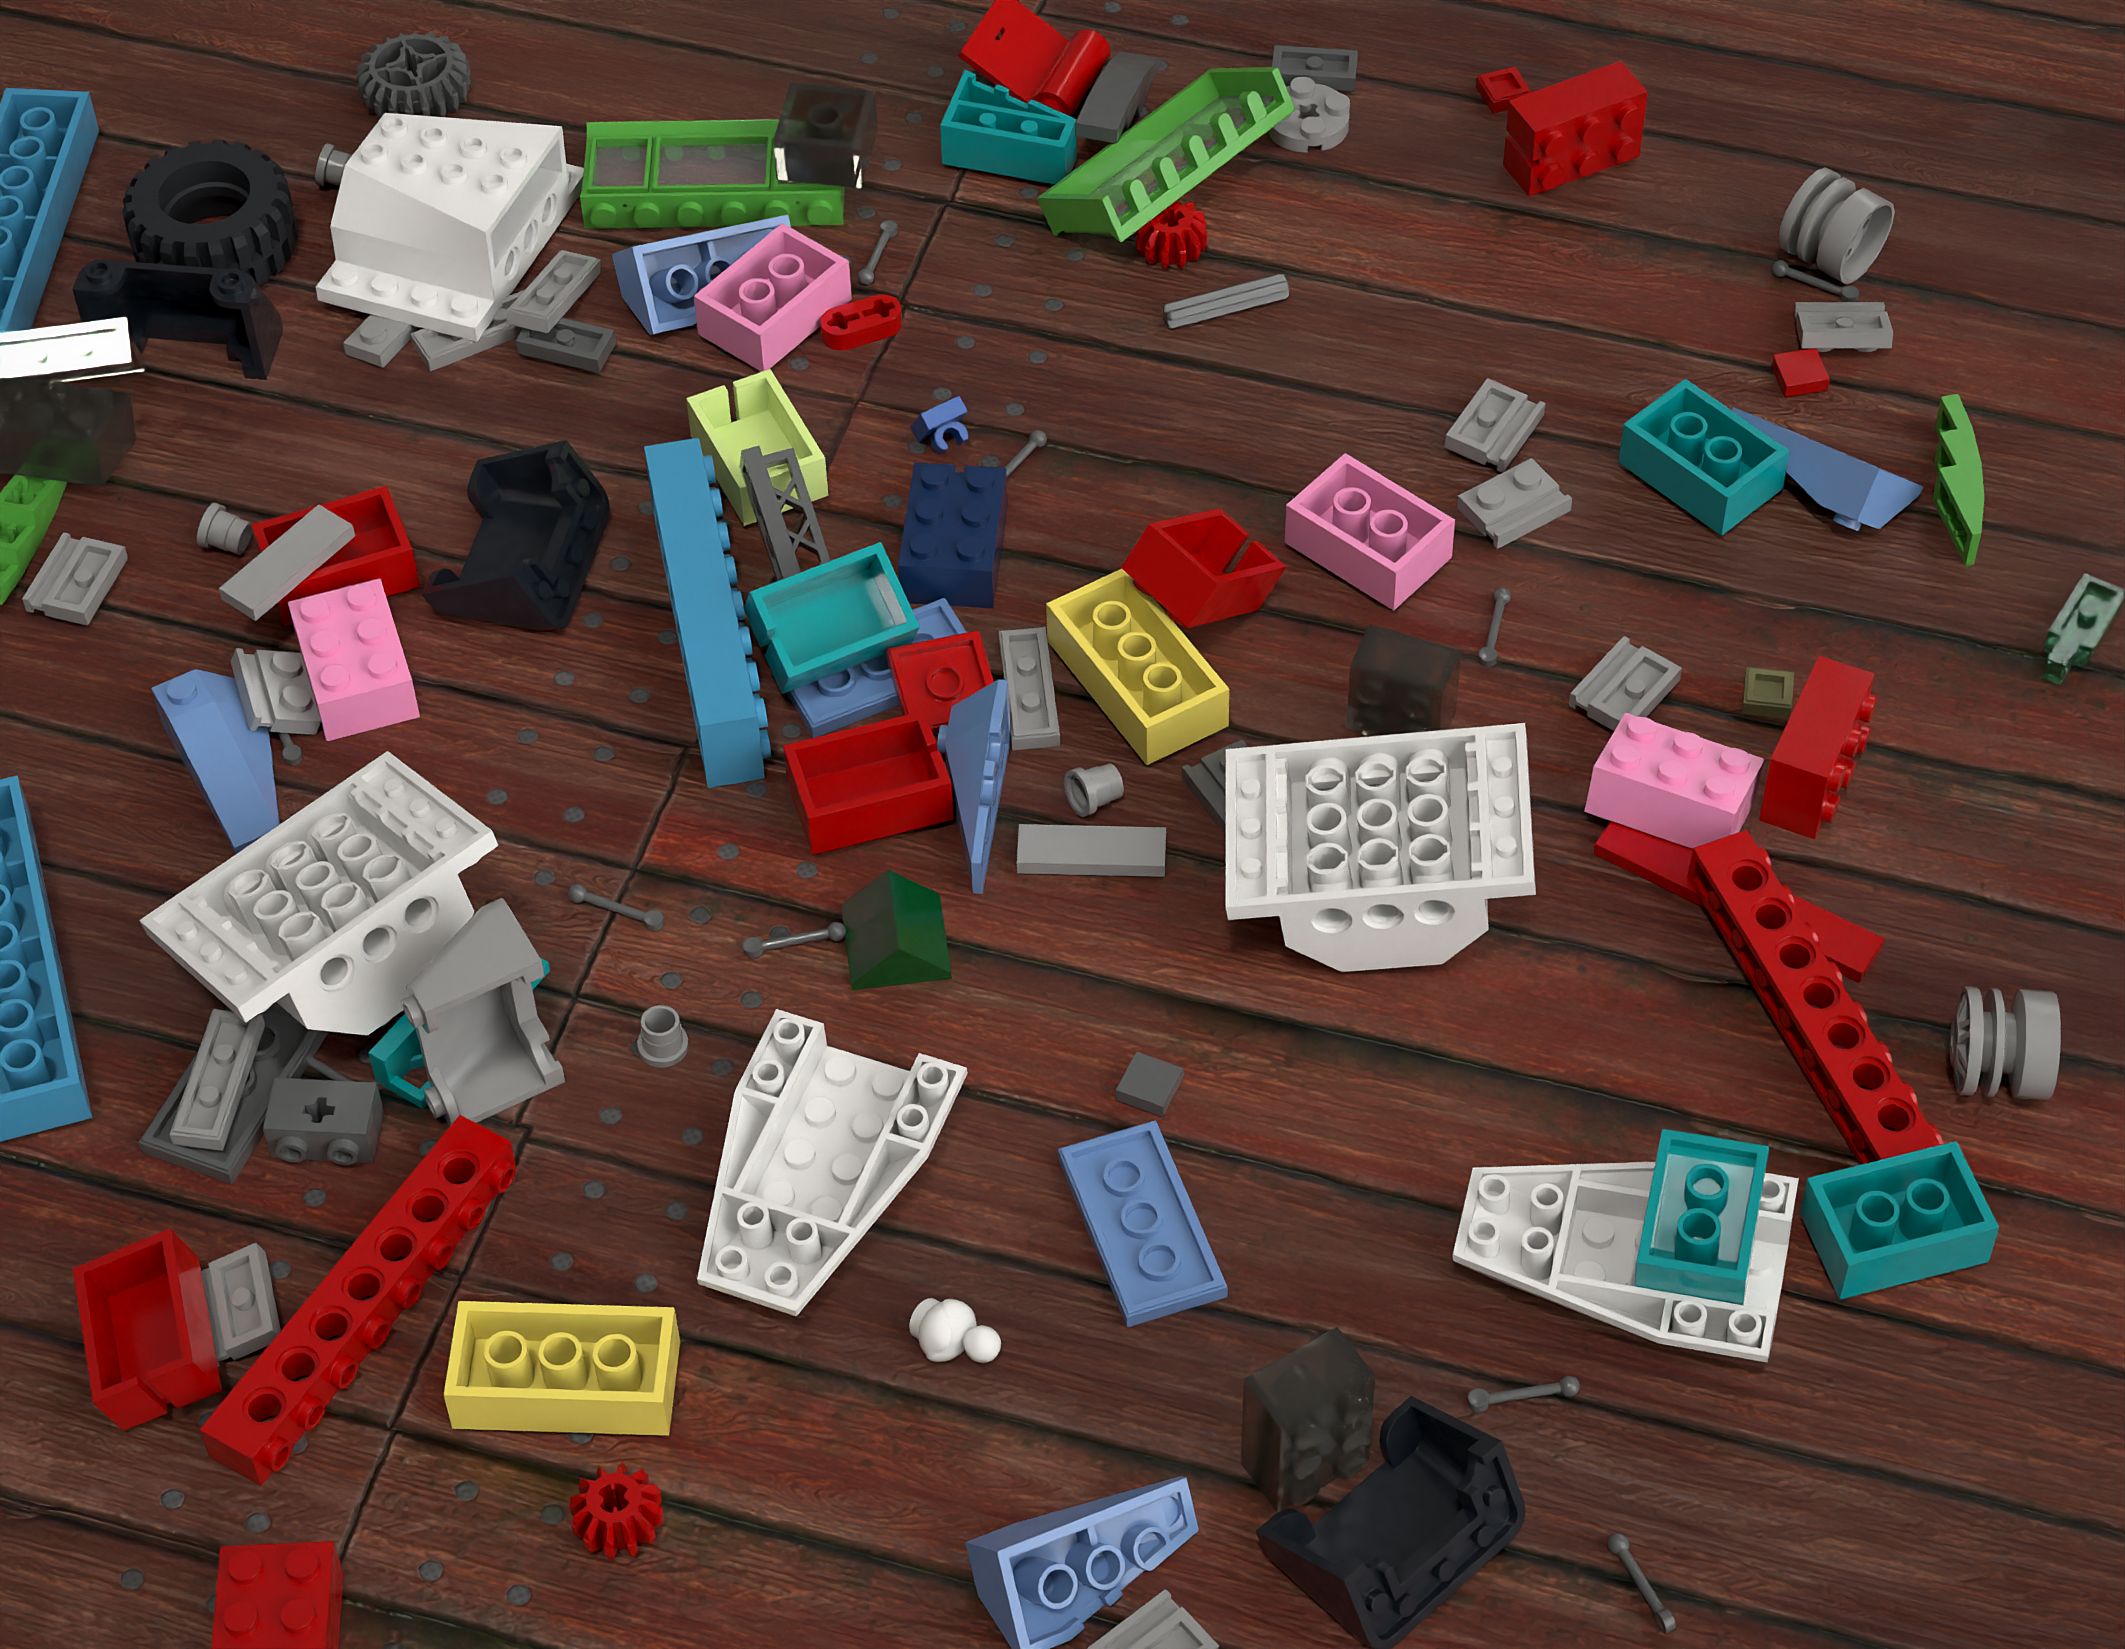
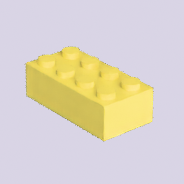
(1137, 666)
(562, 1368)

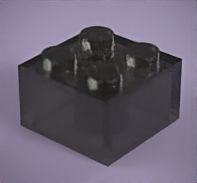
(825, 135)
(1401, 684)

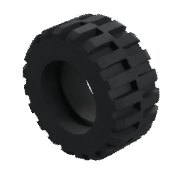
(209, 183)

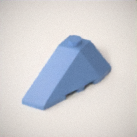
(665, 275)
(1839, 481)
(221, 754)
(976, 762)
(1065, 1565)

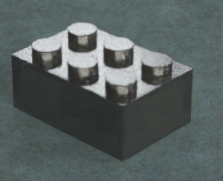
(64, 431)
(1307, 1420)

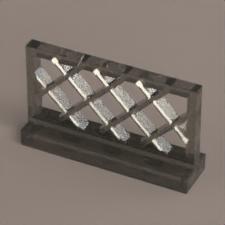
(70, 352)

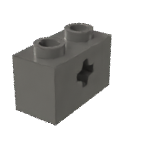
(323, 1120)

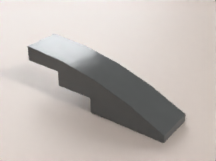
(1117, 96)

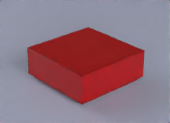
(1500, 87)
(1800, 372)

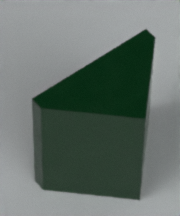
(895, 934)

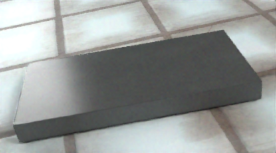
(280, 1054)

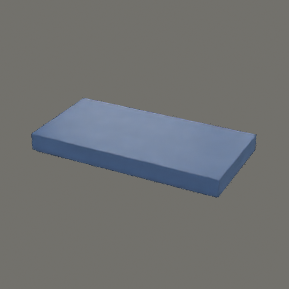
(869, 685)
(1142, 1223)

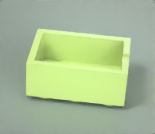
(763, 420)

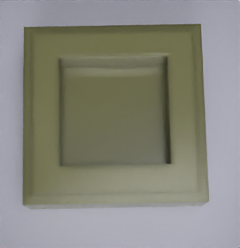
(1768, 693)

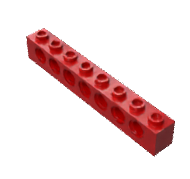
(1719, 876)
(334, 1308)

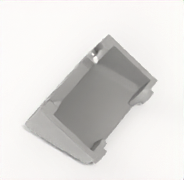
(482, 1020)

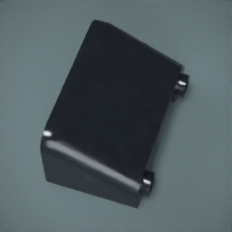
(184, 306)
(534, 540)
(1407, 1529)

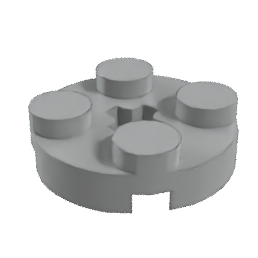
(1327, 122)

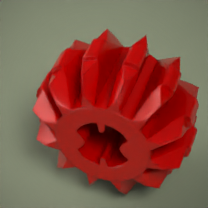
(1173, 236)
(598, 1512)

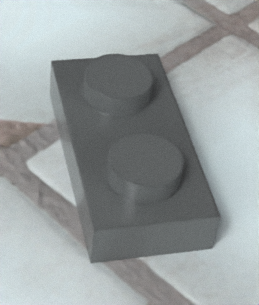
(1325, 66)
(569, 344)

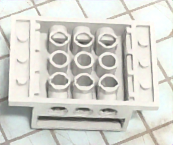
(445, 218)
(1380, 841)
(332, 903)

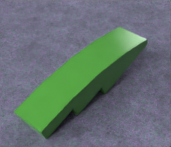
(1959, 479)
(25, 515)

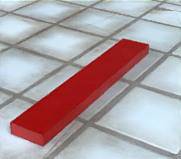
(1668, 865)

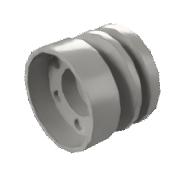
(1836, 225)
(2013, 1043)

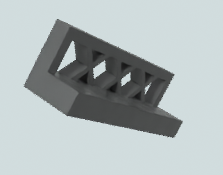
(768, 510)

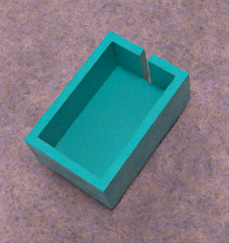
(831, 617)

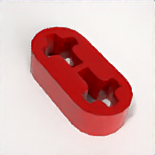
(861, 322)

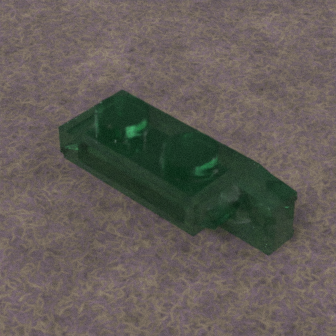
(2081, 626)

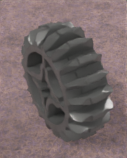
(414, 76)

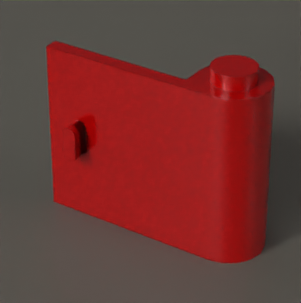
(1035, 57)

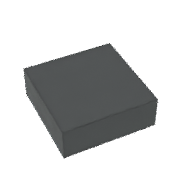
(1149, 1084)

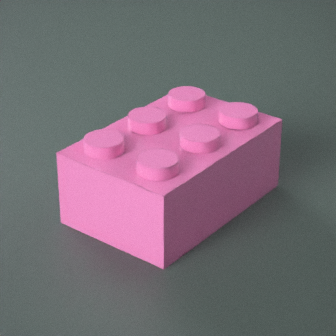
(772, 297)
(1369, 531)
(354, 659)
(1672, 783)

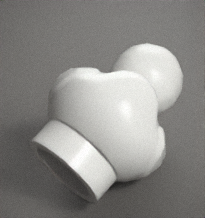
(949, 1329)

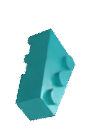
(1006, 136)

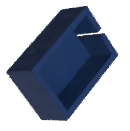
(953, 535)

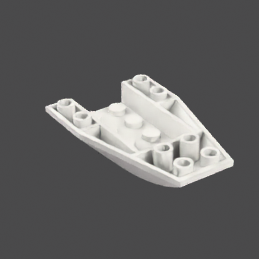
(814, 1159)
(1577, 1241)

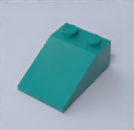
(1702, 1217)

